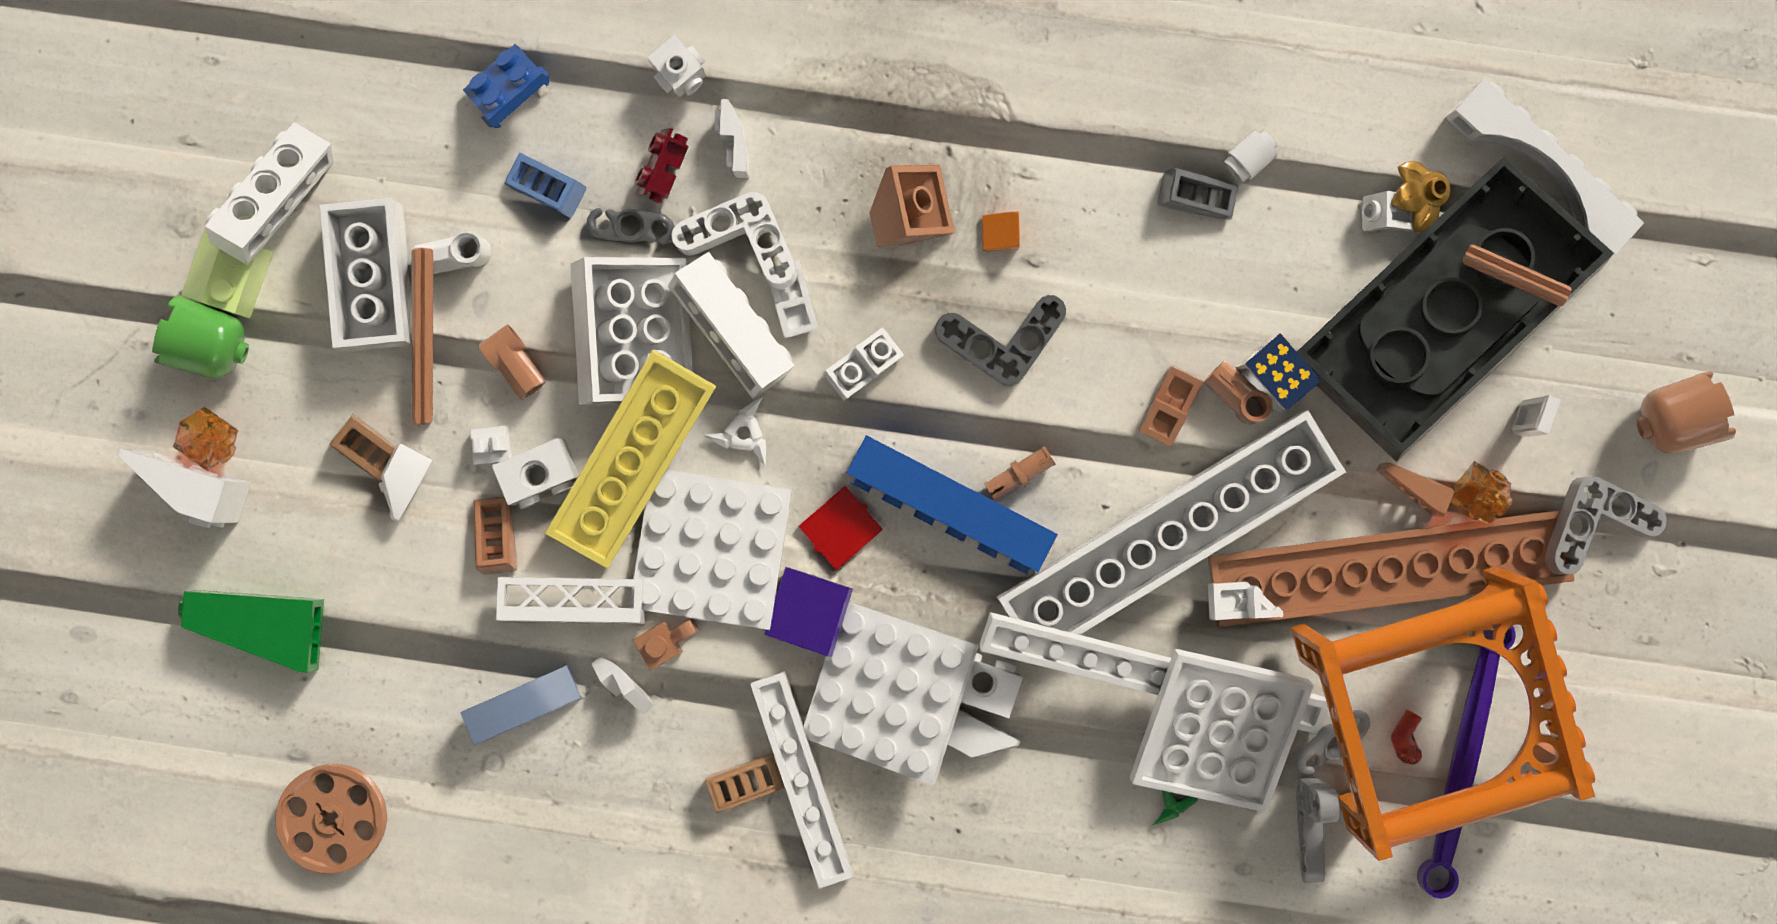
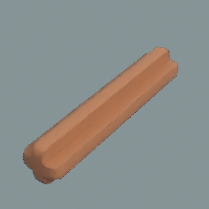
(1516, 275)

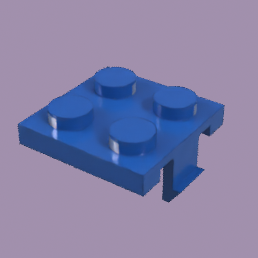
(505, 85)

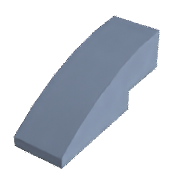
(520, 705)

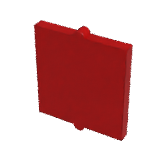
(840, 527)

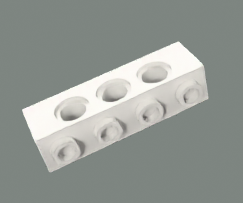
(290, 185)

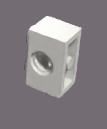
(515, 472)
(1002, 692)

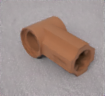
(507, 353)
(1236, 390)

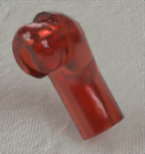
(1403, 738)

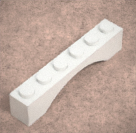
(1492, 118)

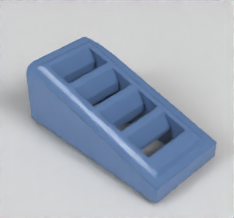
(565, 195)

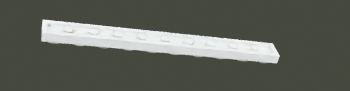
(1096, 659)

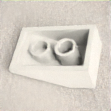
(189, 489)

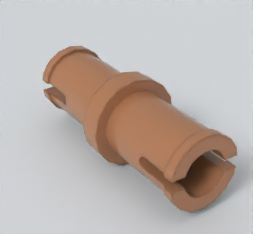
(1019, 473)

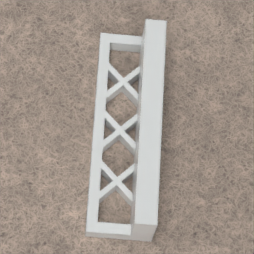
(576, 614)

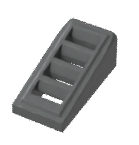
(1169, 188)

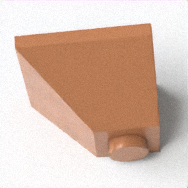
(910, 206)

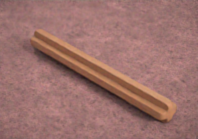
(422, 336)

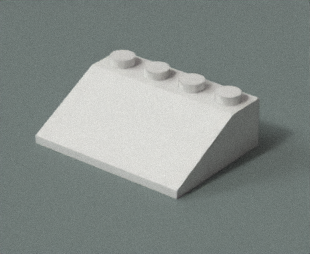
(618, 320)

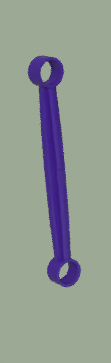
(1465, 760)

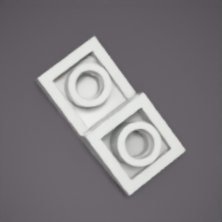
(731, 131)
(863, 364)

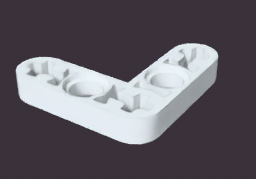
(751, 225)

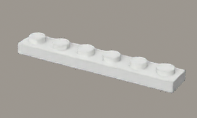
(801, 779)

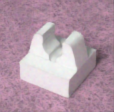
(490, 445)

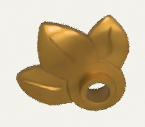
(1418, 194)

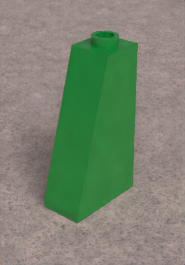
(267, 626)

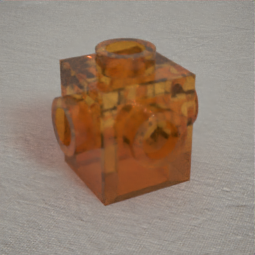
(206, 439)
(1482, 493)

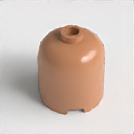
(1686, 415)

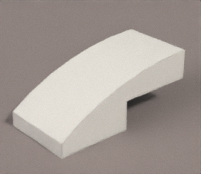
(794, 305)

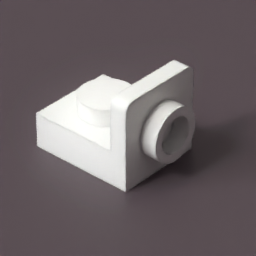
(1381, 214)

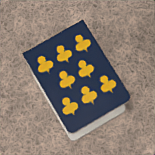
(1279, 372)

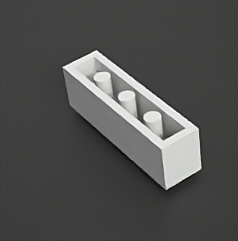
(731, 324)

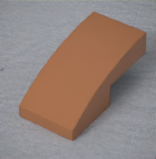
(1171, 405)

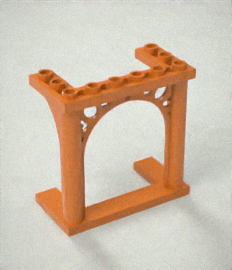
(1556, 757)

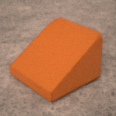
(1001, 231)

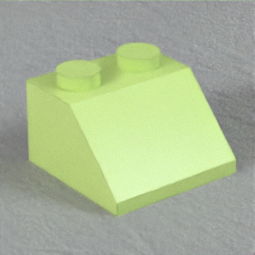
(224, 280)

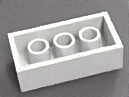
(367, 274)

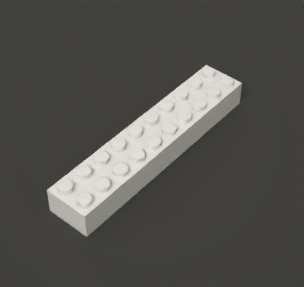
(1177, 529)

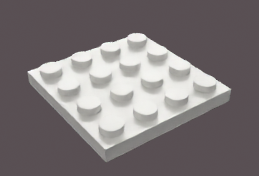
(712, 549)
(890, 693)
(1221, 730)

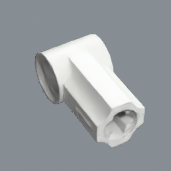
(450, 252)

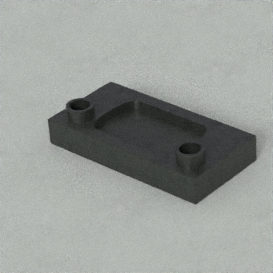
(1439, 327)

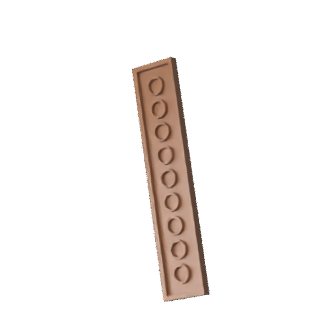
(1391, 566)

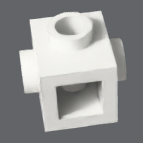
(675, 56)

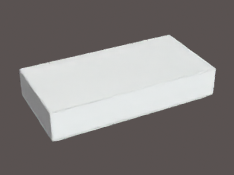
(1536, 416)

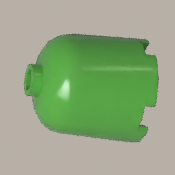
(200, 339)

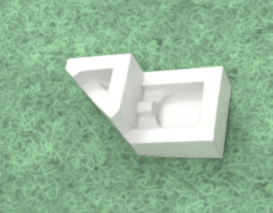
(402, 478)
(1239, 601)
(619, 682)
(978, 738)

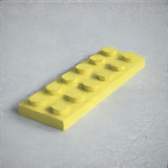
(630, 459)

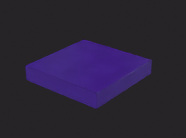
(809, 611)

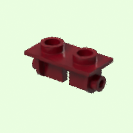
(664, 152)

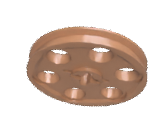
(314, 818)

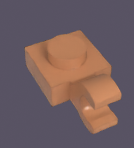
(662, 643)

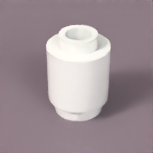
(1251, 155)

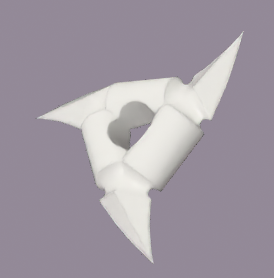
(754, 442)

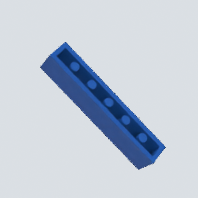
(952, 504)

